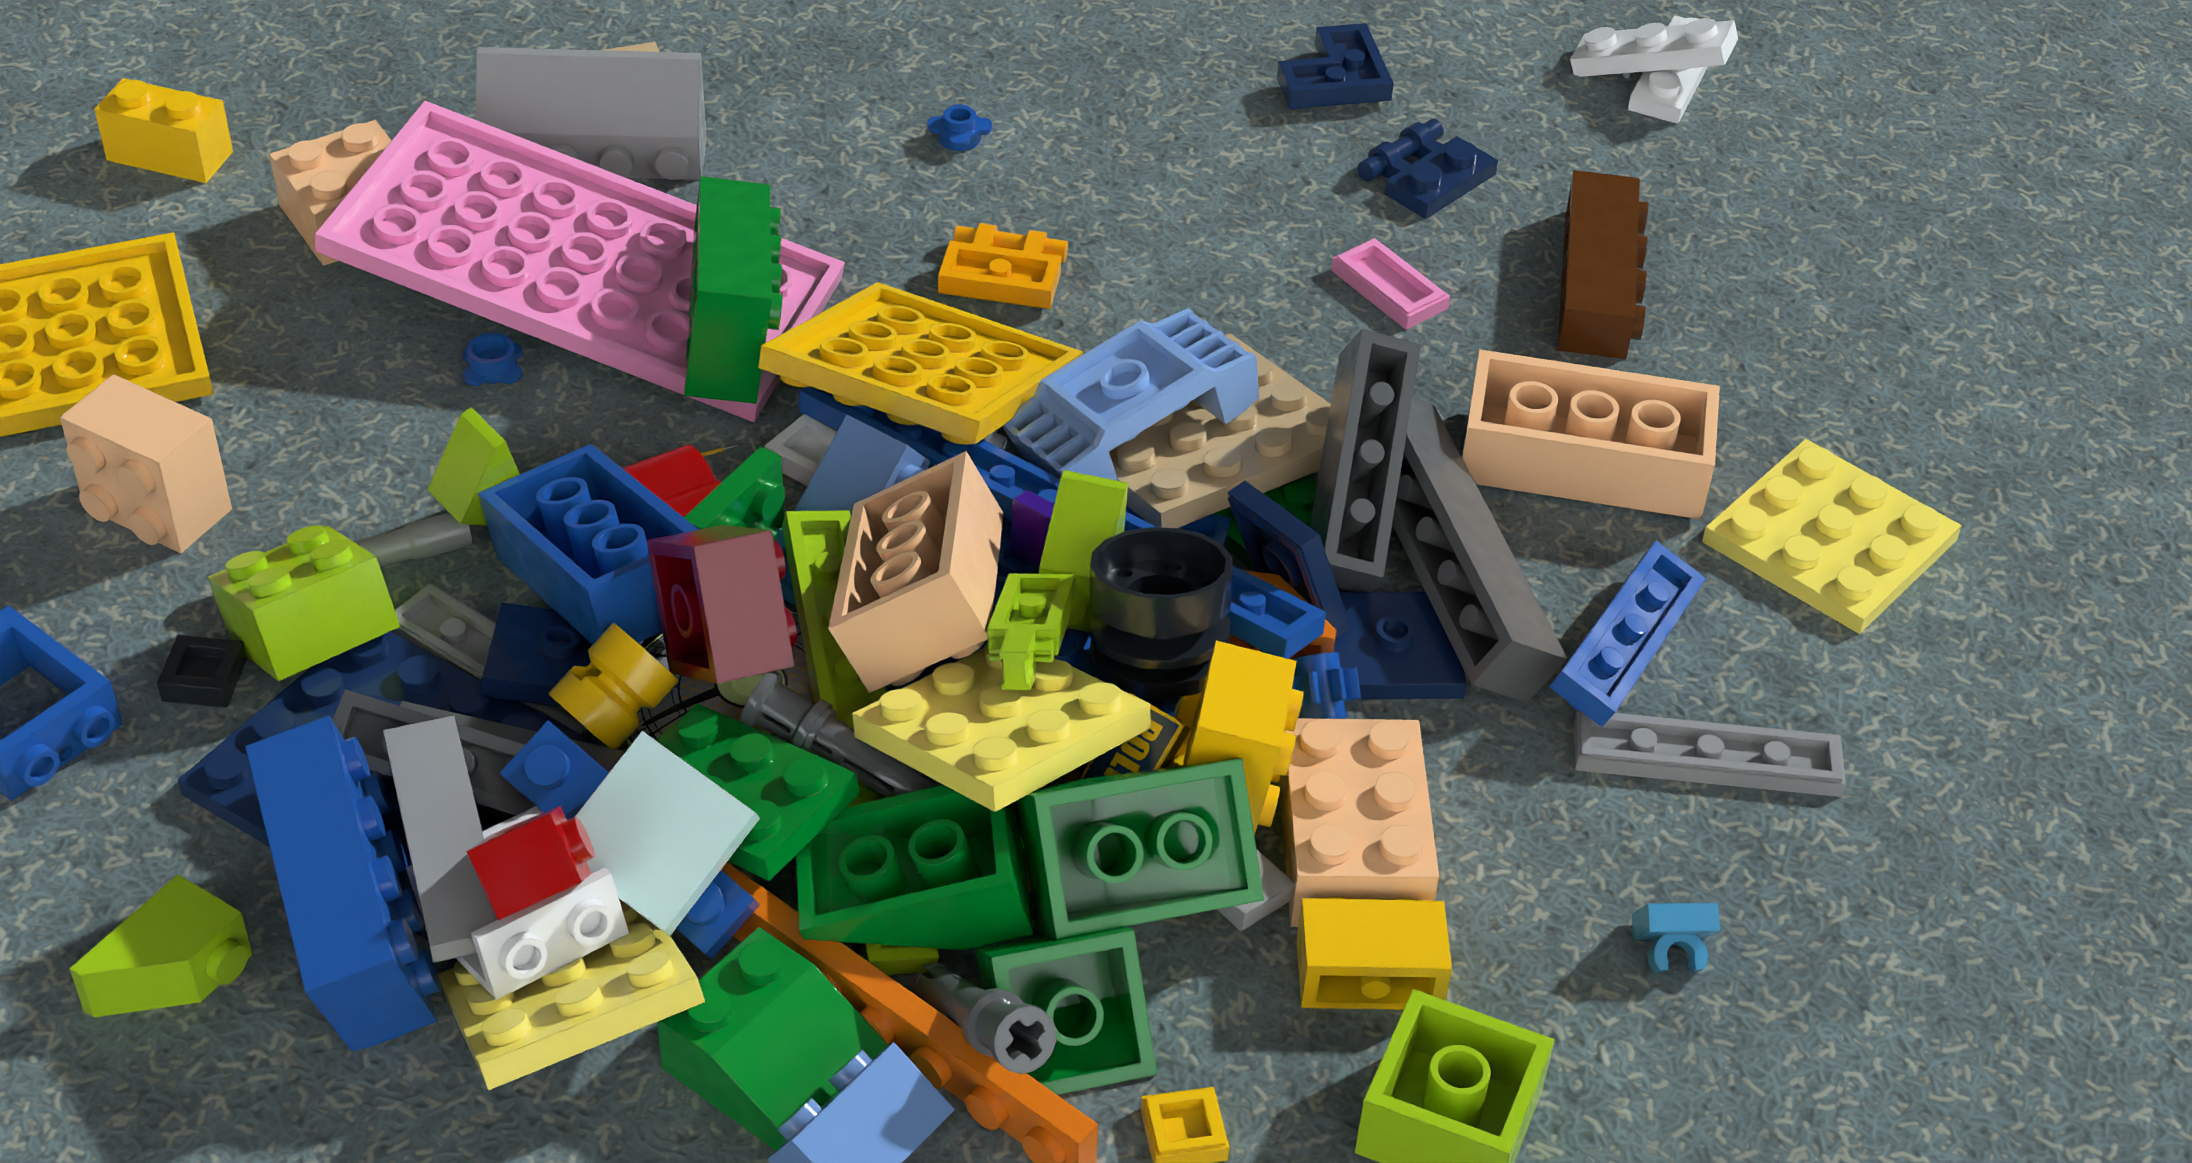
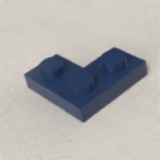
(1345, 73)

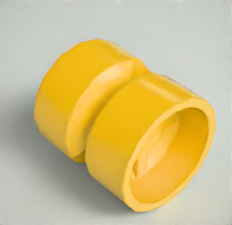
(613, 687)

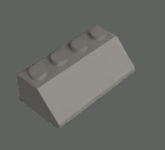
(604, 107)

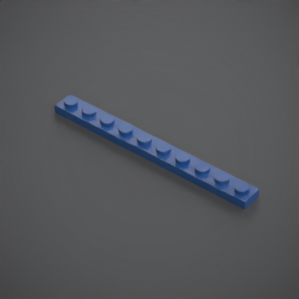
(1258, 611)

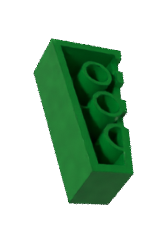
(732, 289)

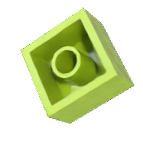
(303, 600)
(1452, 1087)

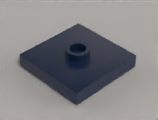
(1288, 548)
(1399, 647)
(531, 654)

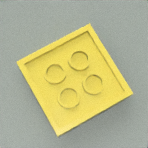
(1832, 535)
(997, 740)
(575, 1006)

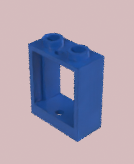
(75, 722)

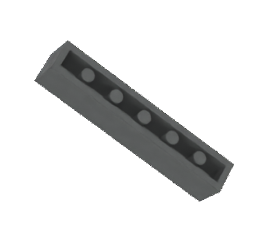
(1469, 566)

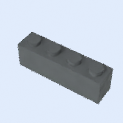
(1364, 456)

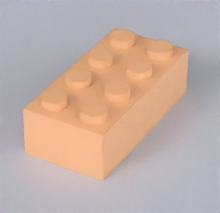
(1591, 434)
(918, 574)

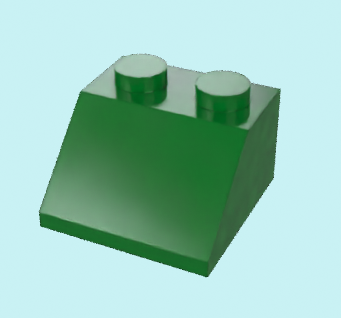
(1093, 997)

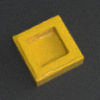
(1185, 1127)

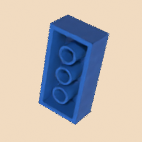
(581, 542)
(343, 884)

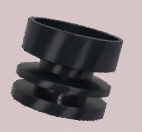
(1158, 610)

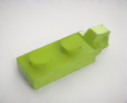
(1030, 624)

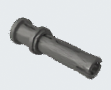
(819, 732)
(991, 1019)

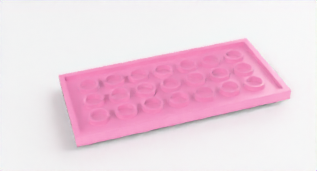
(546, 247)

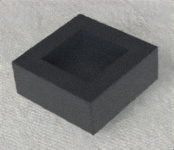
(202, 671)

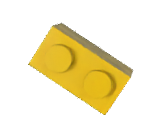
(164, 130)
(1371, 952)

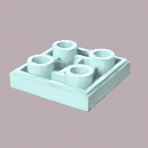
(662, 831)

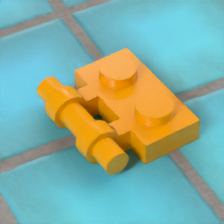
(1002, 266)

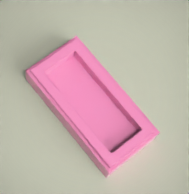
(1390, 283)

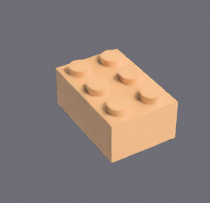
(1357, 812)

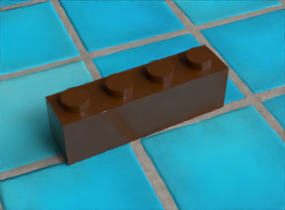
(1601, 265)

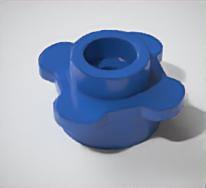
(959, 128)
(492, 360)

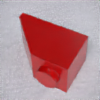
(532, 861)

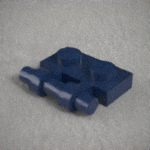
(1438, 176)

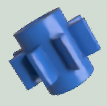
(1325, 686)

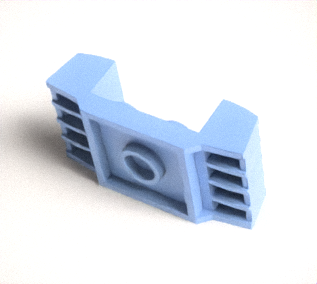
(1129, 387)

